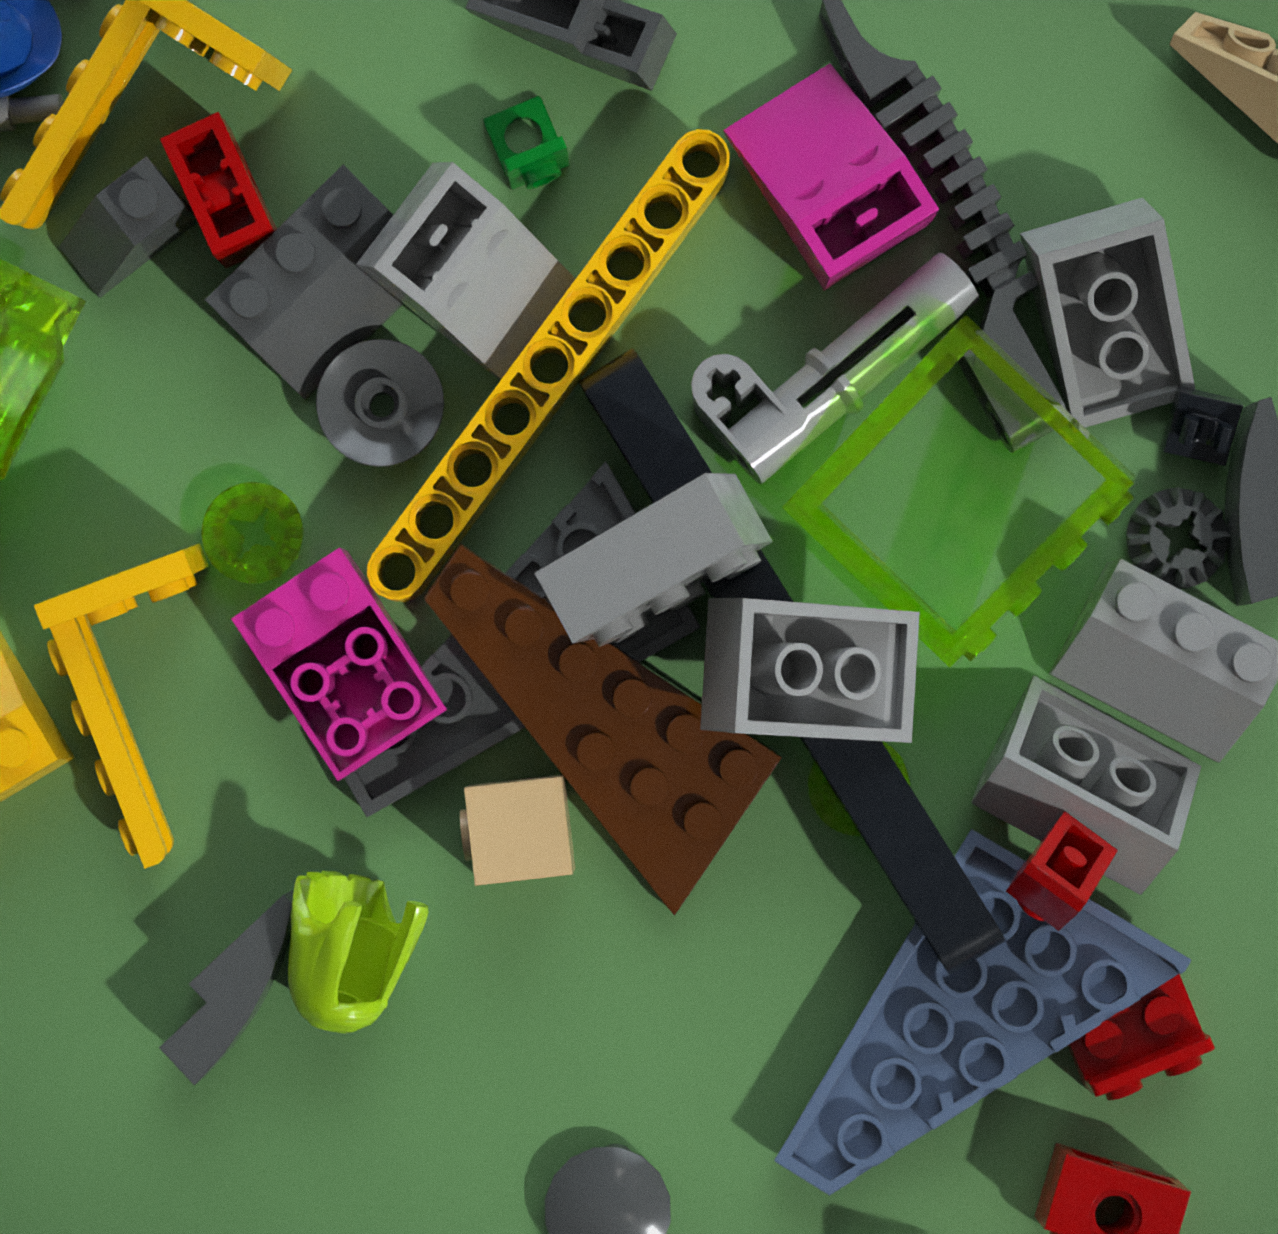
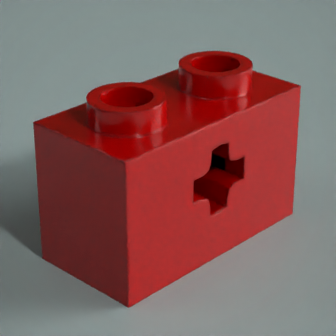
(219, 188)

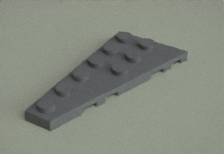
(475, 710)

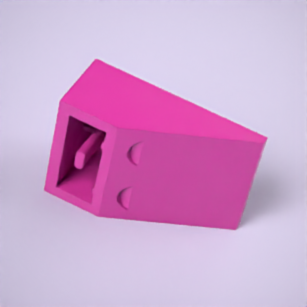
(831, 175)
(339, 663)

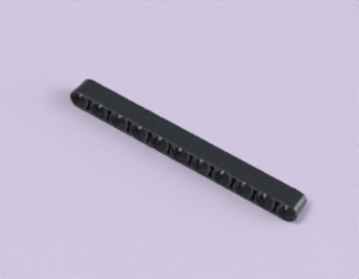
(856, 770)

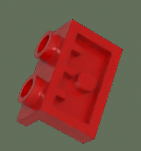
(1141, 1041)

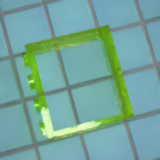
(1019, 587)

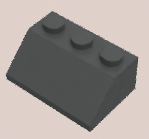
(301, 290)

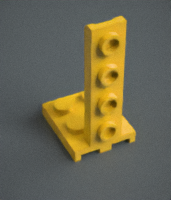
(99, 83)
(97, 703)

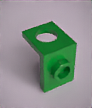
(534, 166)

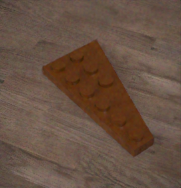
(608, 726)

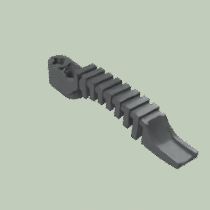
(873, 79)

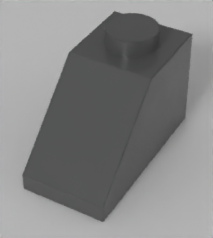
(126, 226)

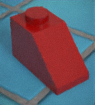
(1061, 872)

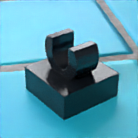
(1201, 425)

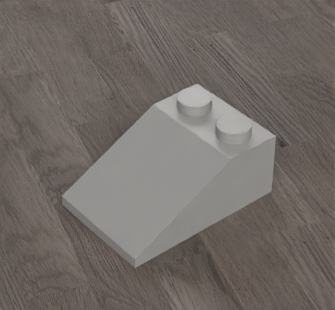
(1110, 311)
(809, 670)

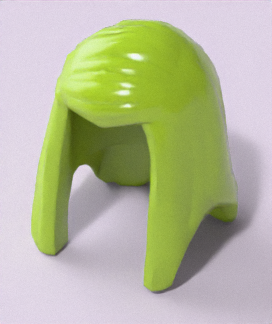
(347, 948)

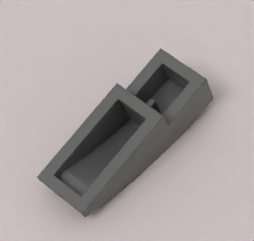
(595, 33)
(1253, 505)
(233, 992)

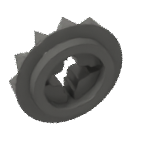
(1150, 547)

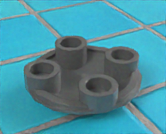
(607, 1194)

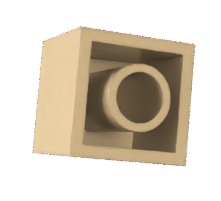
(517, 830)

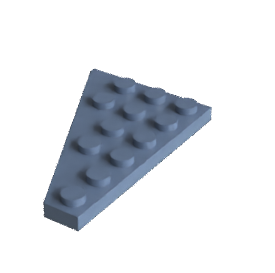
(947, 1040)

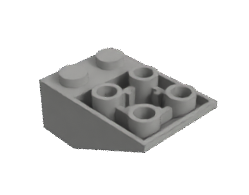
(467, 267)

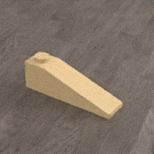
(1236, 62)

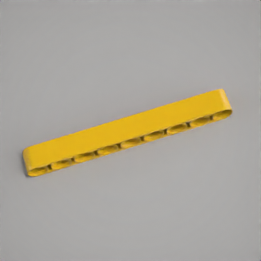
(556, 335)

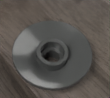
(361, 376)

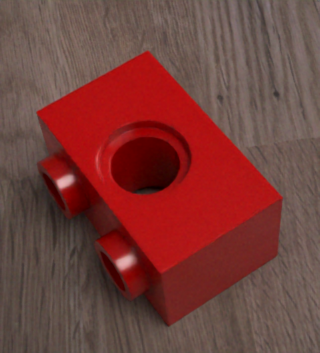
(1082, 1180)

